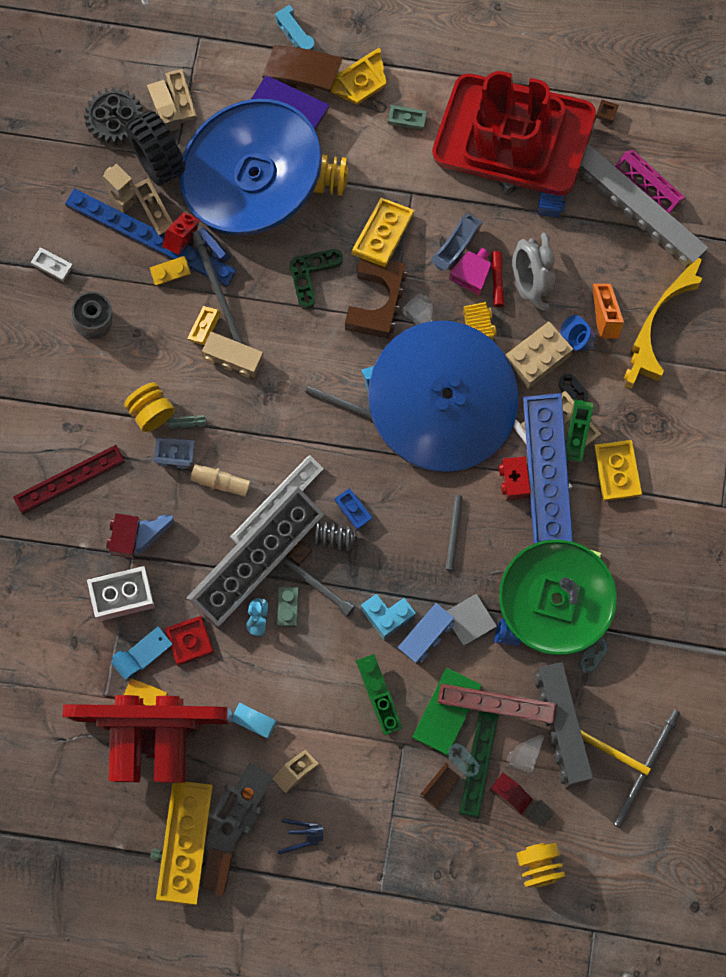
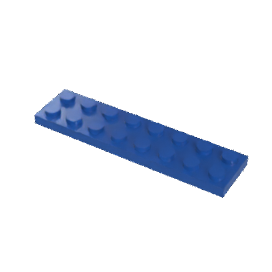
(547, 468)

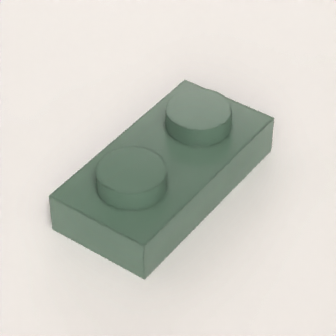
(407, 117)
(287, 607)

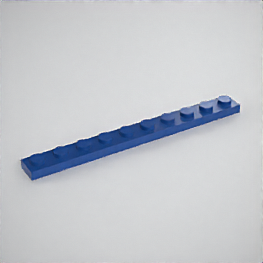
(143, 234)

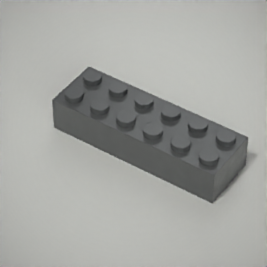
(565, 731)

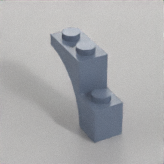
(456, 244)

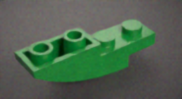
(378, 694)

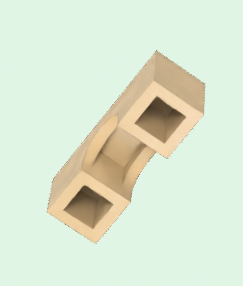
(119, 187)

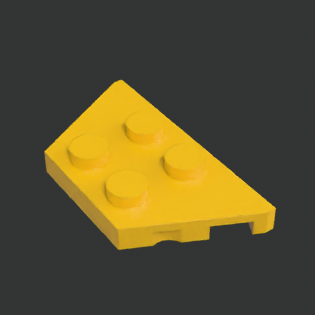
(361, 79)

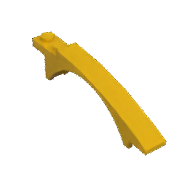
(643, 357)

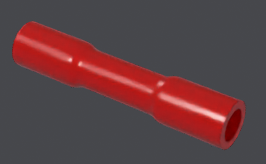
(498, 291)

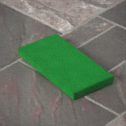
(443, 722)

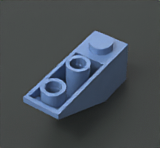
(152, 531)

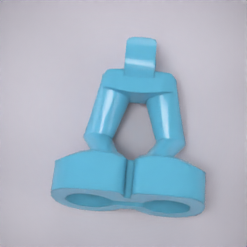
(257, 623)

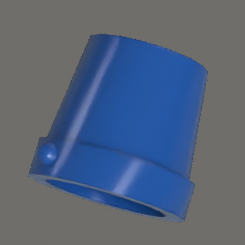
(504, 635)

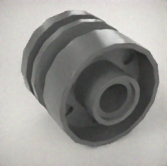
(92, 315)

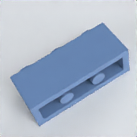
(427, 633)

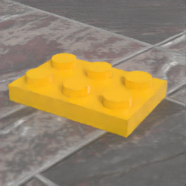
(617, 470)

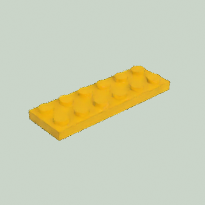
(184, 843)

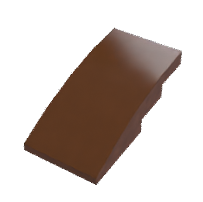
(303, 67)

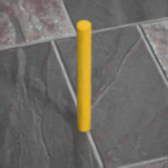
(615, 753)

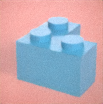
(387, 620)

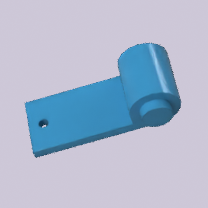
(141, 655)

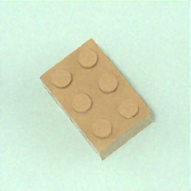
(539, 355)

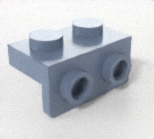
(174, 451)

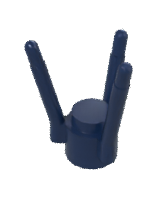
(313, 832)

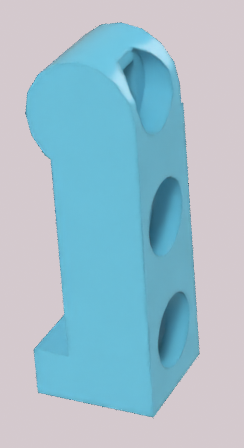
(292, 30)

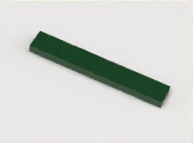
(481, 752)

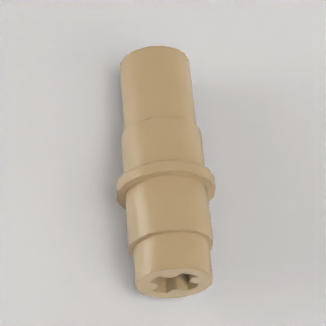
(219, 480)

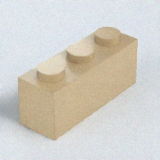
(232, 355)

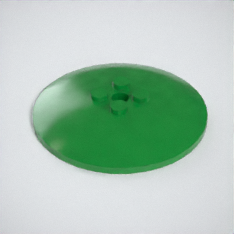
(532, 581)

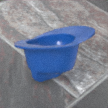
(578, 333)

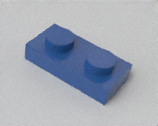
(217, 250)
(353, 509)

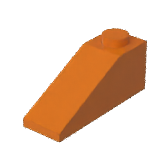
(607, 311)

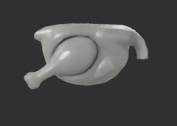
(534, 270)

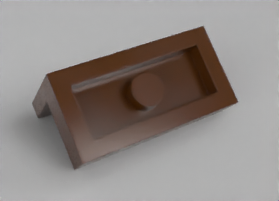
(440, 786)
(217, 871)

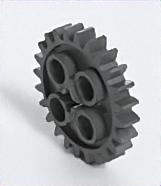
(101, 126)

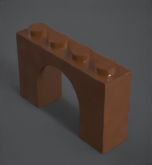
(378, 321)

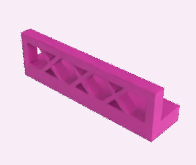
(653, 177)

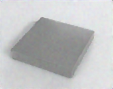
(471, 620)

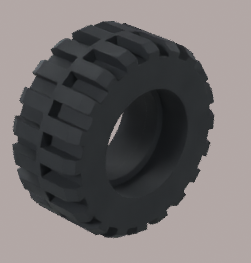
(155, 147)

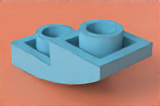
(254, 720)

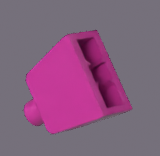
(472, 271)

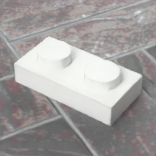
(51, 264)

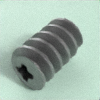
(334, 536)

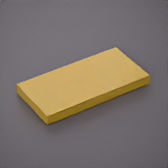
(383, 232)

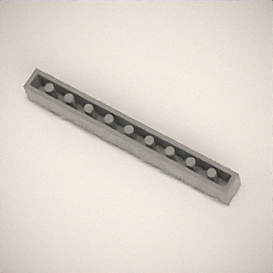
(641, 208)

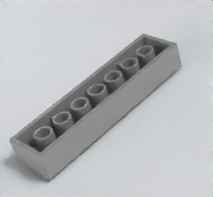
(255, 556)

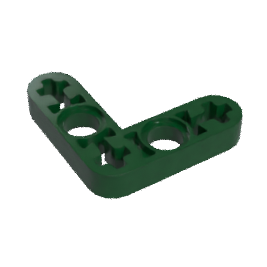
(307, 267)

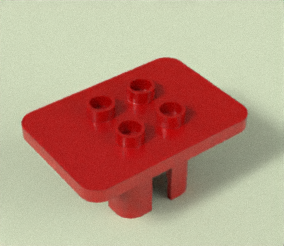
(514, 132)
(127, 722)

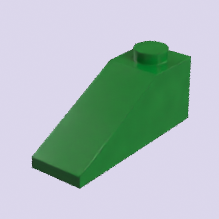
(578, 430)

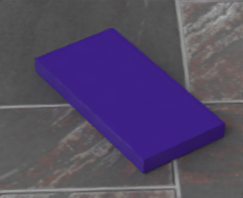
(309, 106)

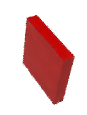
(189, 640)

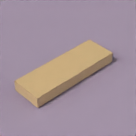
(181, 95)

